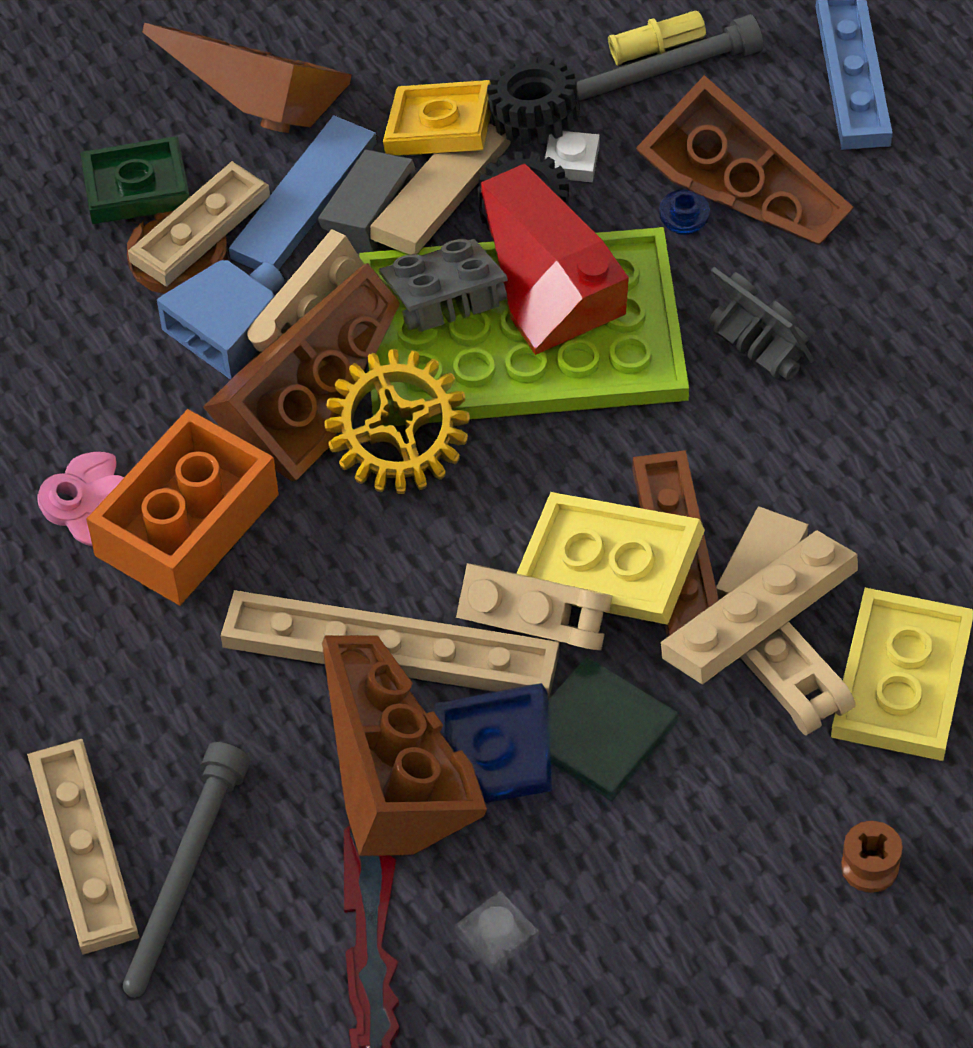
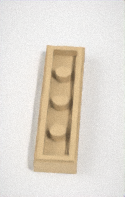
(434, 195)
(82, 846)

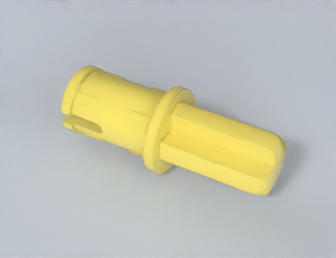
(656, 37)

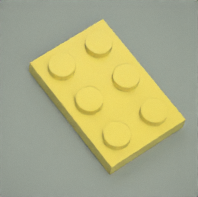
(615, 551)
(904, 673)

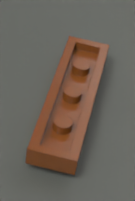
(667, 487)

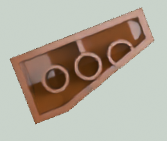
(255, 80)
(735, 161)
(285, 389)
(395, 765)

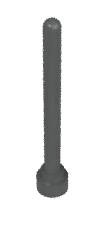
(740, 37)
(222, 770)

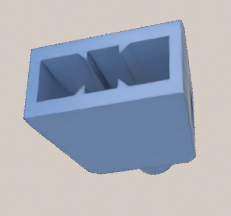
(216, 310)

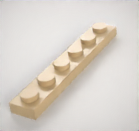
(420, 647)

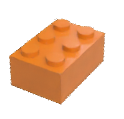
(183, 506)

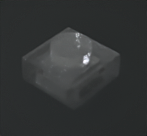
(497, 932)

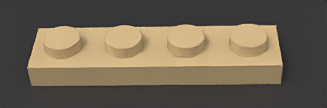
(759, 606)

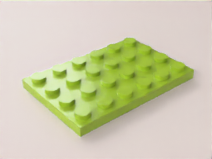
(614, 365)

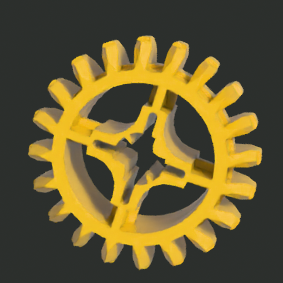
(373, 430)

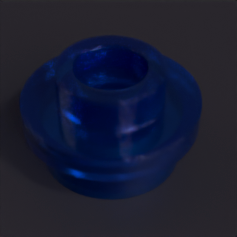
(684, 221)

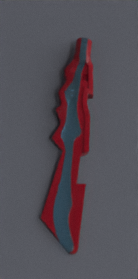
(369, 966)

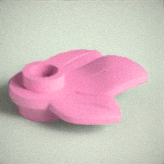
(89, 482)

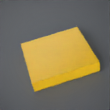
(438, 118)

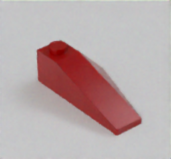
(554, 263)

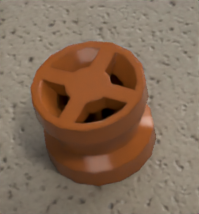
(876, 871)

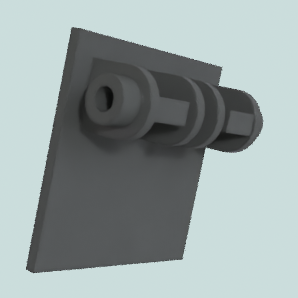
(456, 271)
(764, 329)

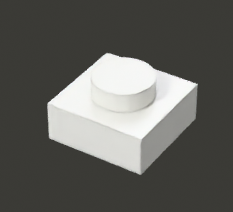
(575, 153)

